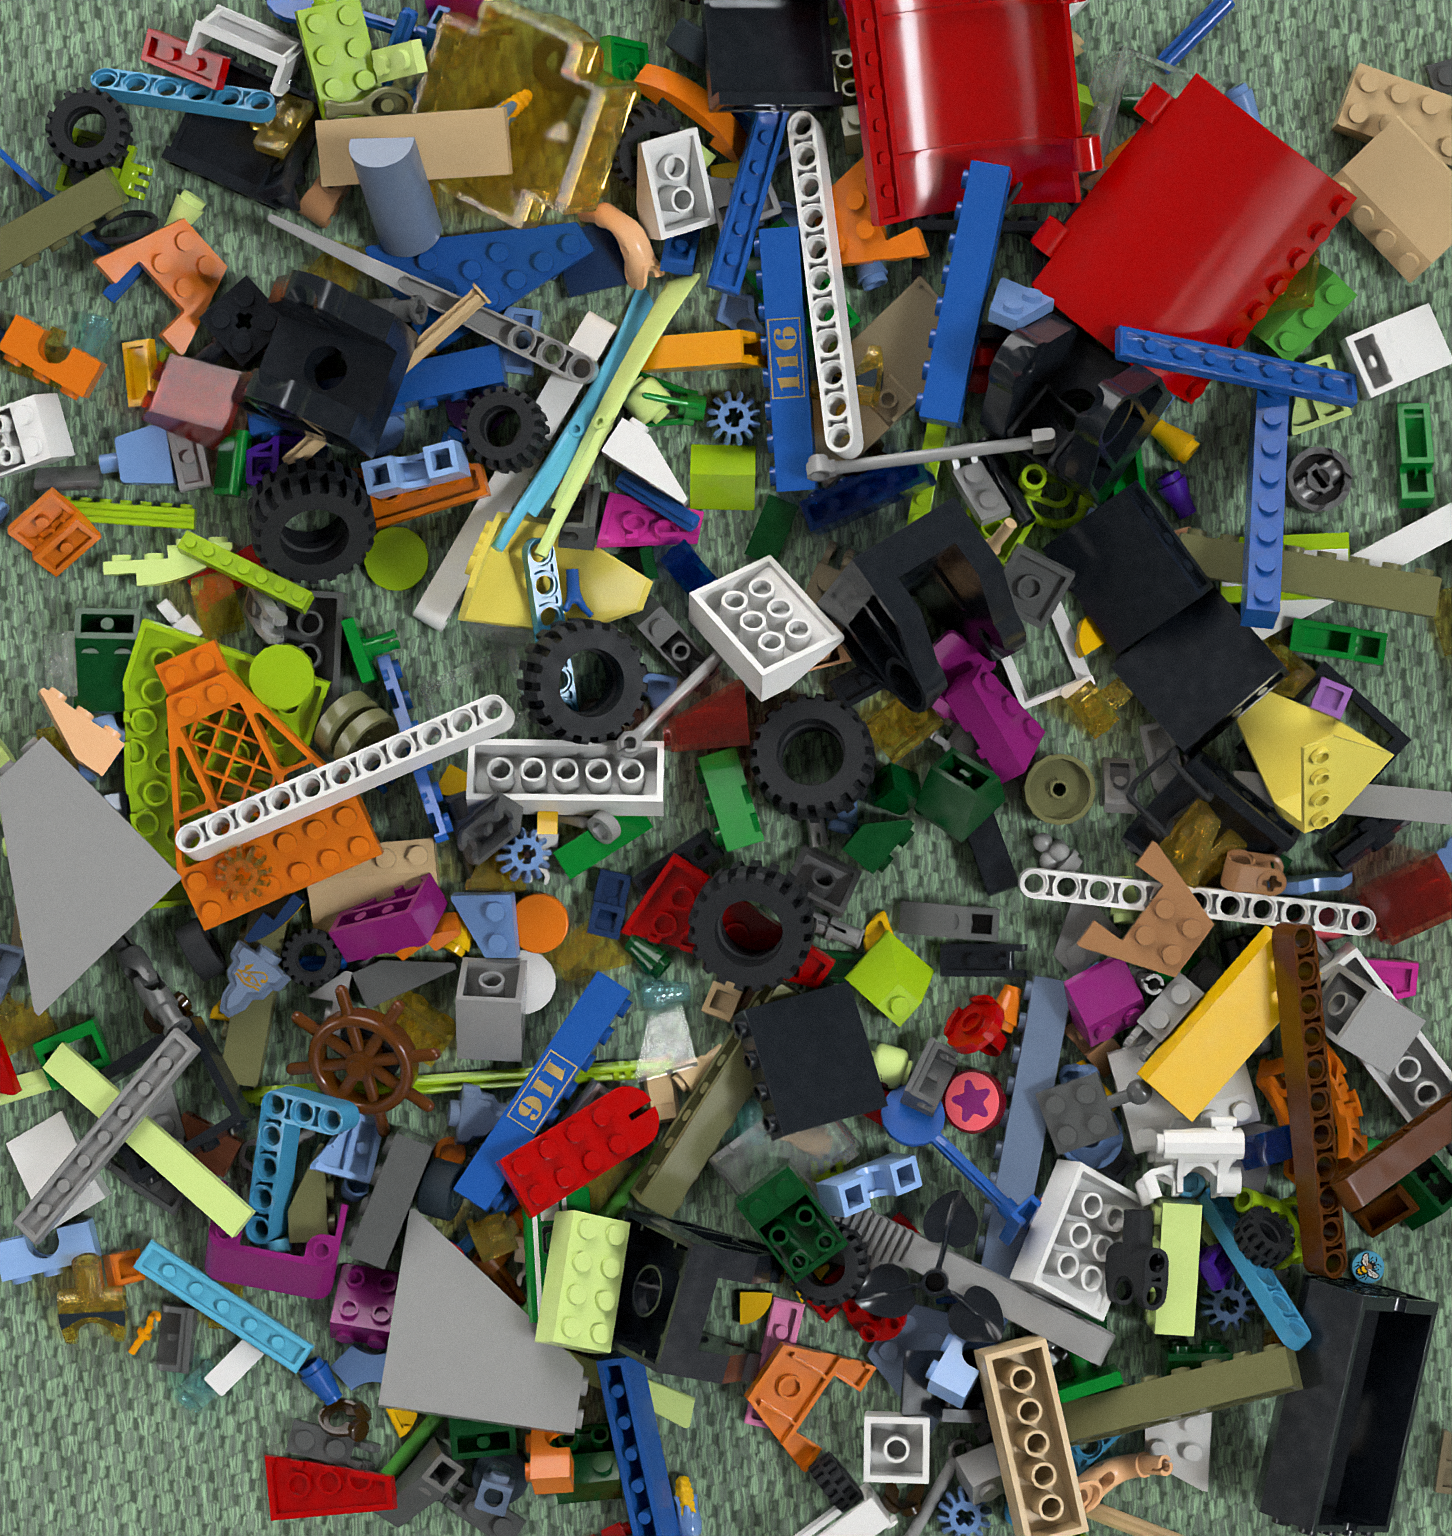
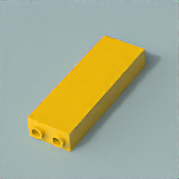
(1218, 1032)

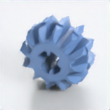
(742, 423)
(531, 865)
(1218, 1313)
(962, 1526)

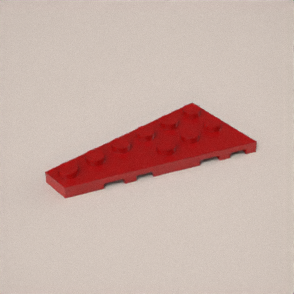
(666, 910)

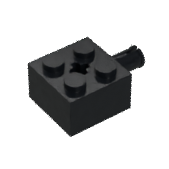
(224, 323)

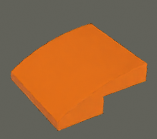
(54, 532)

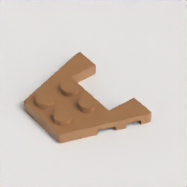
(1165, 930)

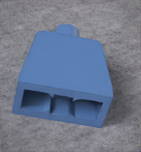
(141, 458)

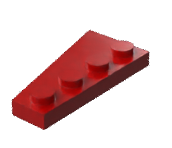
(320, 1489)

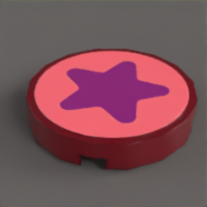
(974, 1101)

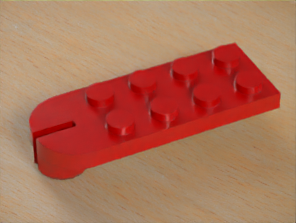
(579, 1149)

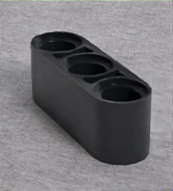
(992, 857)

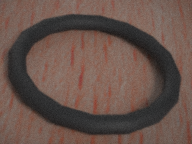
(128, 238)

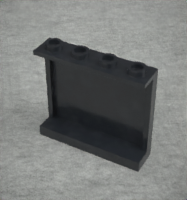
(768, 56)
(224, 147)
(1128, 567)
(1200, 671)
(1232, 803)
(809, 1060)

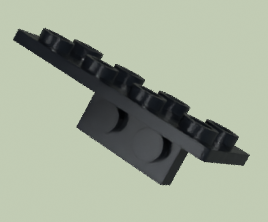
(919, 1402)

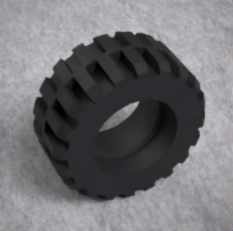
(304, 488)
(622, 683)
(803, 717)
(733, 961)

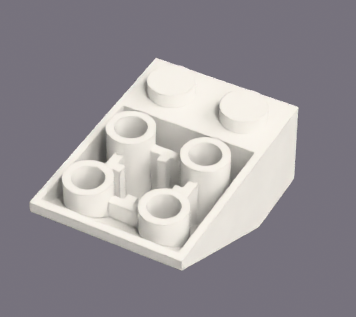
(1396, 351)
(33, 434)

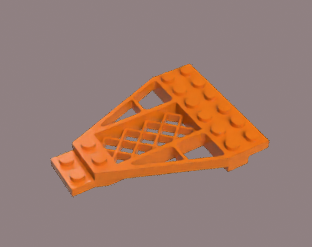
(300, 852)

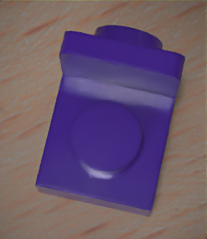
(1215, 1266)

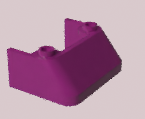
(276, 1271)

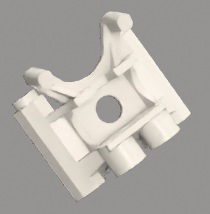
(1195, 1150)

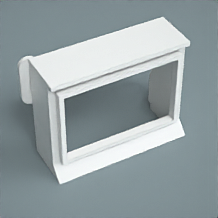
(251, 38)
(1078, 665)
(864, 1520)

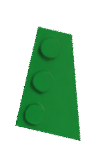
(729, 799)

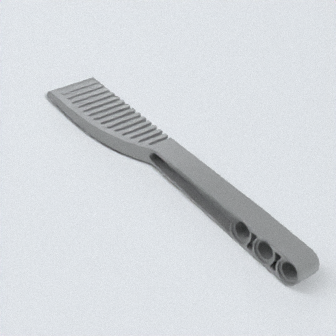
(484, 321)
(902, 1246)

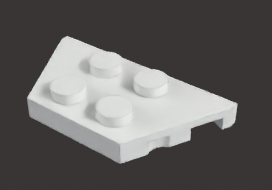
(1187, 1445)

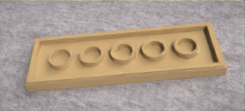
(448, 142)

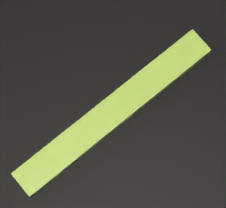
(153, 1143)

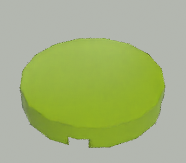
(397, 559)
(282, 676)

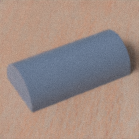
(396, 194)

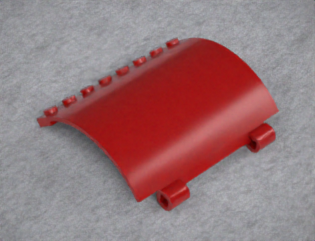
(965, 86)
(1189, 228)

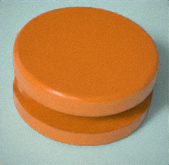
(541, 922)

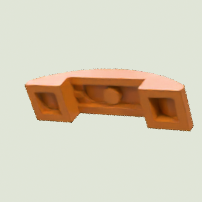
(693, 101)

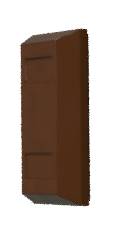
(1386, 1210)

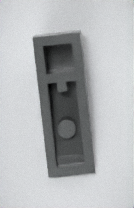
(391, 977)

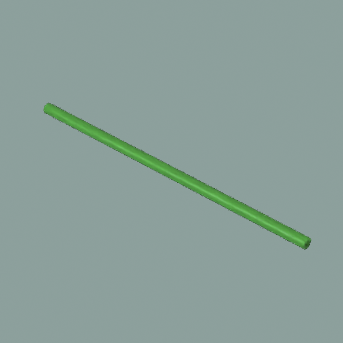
(432, 1422)

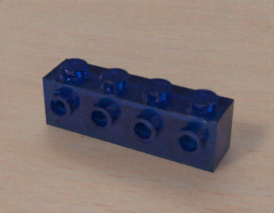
(863, 495)

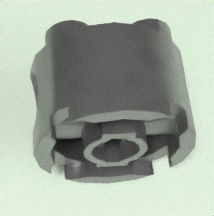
(1317, 480)

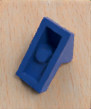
(680, 253)

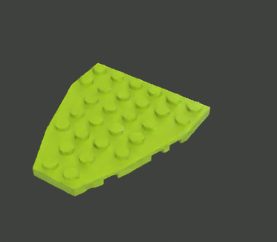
(147, 740)

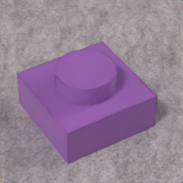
(1330, 698)

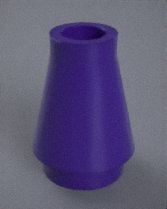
(1176, 493)

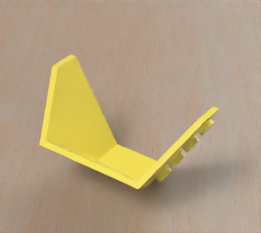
(499, 589)
(1308, 760)

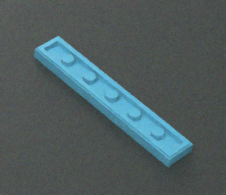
(223, 1306)

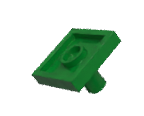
(624, 57)
(365, 649)
(1087, 1380)

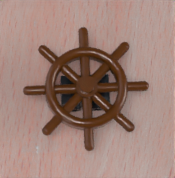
(370, 1050)

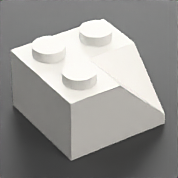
(896, 1448)

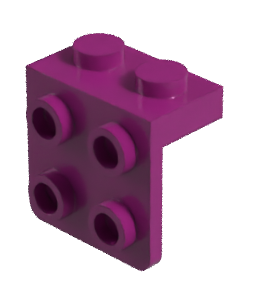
(955, 658)
(364, 1306)

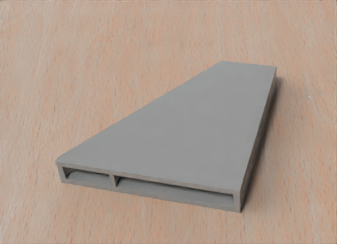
(73, 868)
(469, 1347)

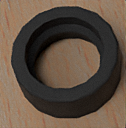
(201, 949)

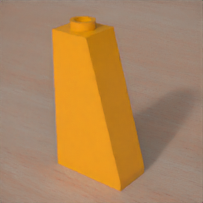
(706, 352)

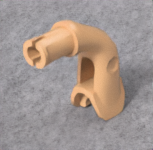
(633, 243)
(1114, 1470)

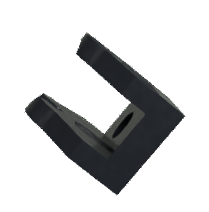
(316, 324)
(1106, 436)
(954, 577)
(669, 1291)

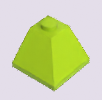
(891, 978)

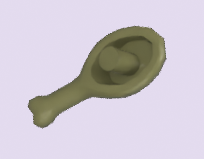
(380, 102)

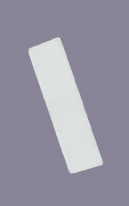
(233, 1367)

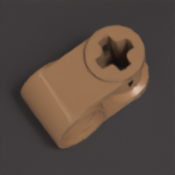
(322, 202)
(1250, 871)

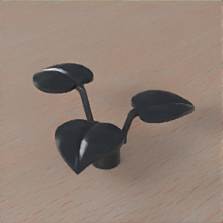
(889, 1294)

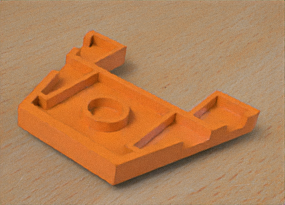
(857, 238)
(182, 269)
(791, 1386)

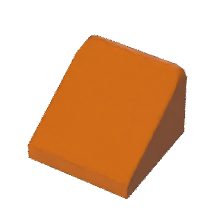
(120, 1268)

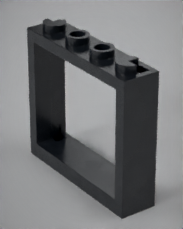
(1024, 225)
(1323, 669)
(223, 1079)

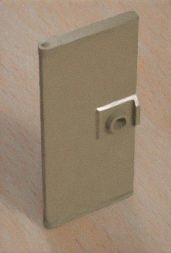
(904, 337)

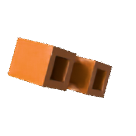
(25, 344)
(550, 1467)

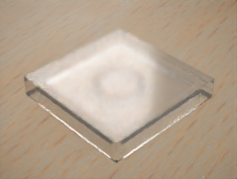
(60, 662)

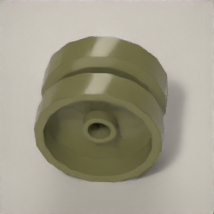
(353, 725)
(1039, 784)

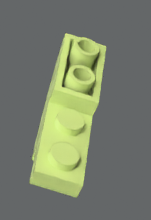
(159, 571)

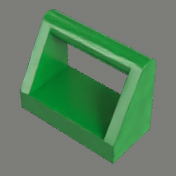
(231, 465)
(71, 1034)

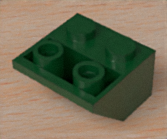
(959, 794)
(876, 840)
(1431, 1189)
(1182, 1354)
(594, 1464)

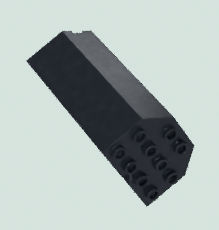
(1345, 1436)

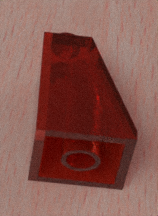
(192, 399)
(711, 723)
(1408, 898)

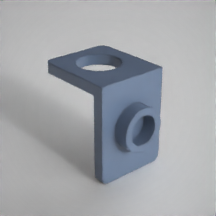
(498, 1481)

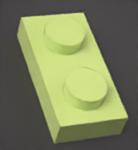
(399, 61)

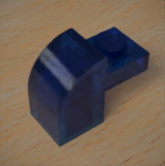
(687, 567)
(1267, 1147)

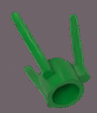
(690, 405)

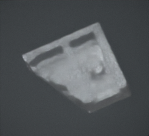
(665, 1044)

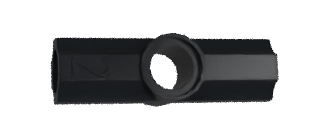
(1365, 837)

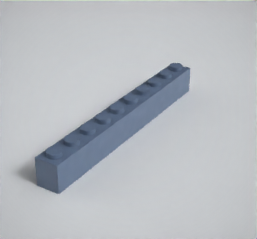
(1023, 1121)

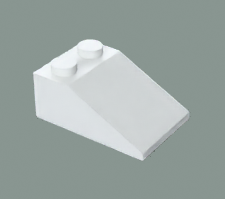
(673, 185)
(638, 454)
(40, 1154)

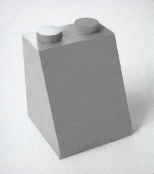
(491, 1009)
(1367, 1020)

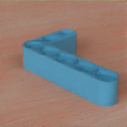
(283, 1151)

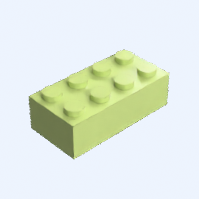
(1178, 1234)
(582, 1282)

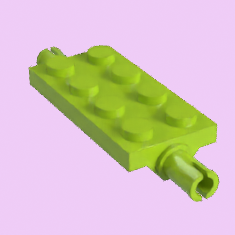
(337, 51)

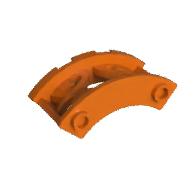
(1345, 1104)

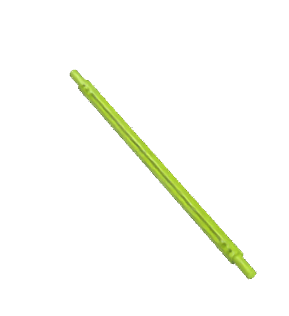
(485, 1079)

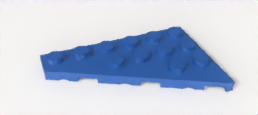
(500, 263)
(429, 792)

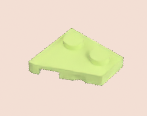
(1312, 414)

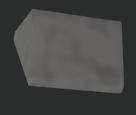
(826, 879)

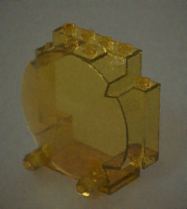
(564, 135)

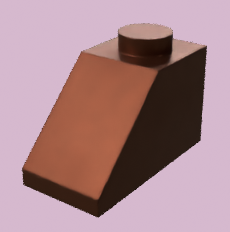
(220, 1159)

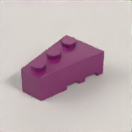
(996, 720)
(391, 923)

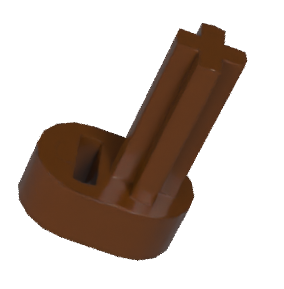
(501, 1276)

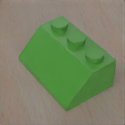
(1291, 331)

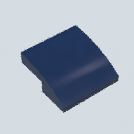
(599, 269)

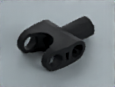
(1137, 1263)

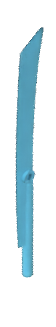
(562, 453)

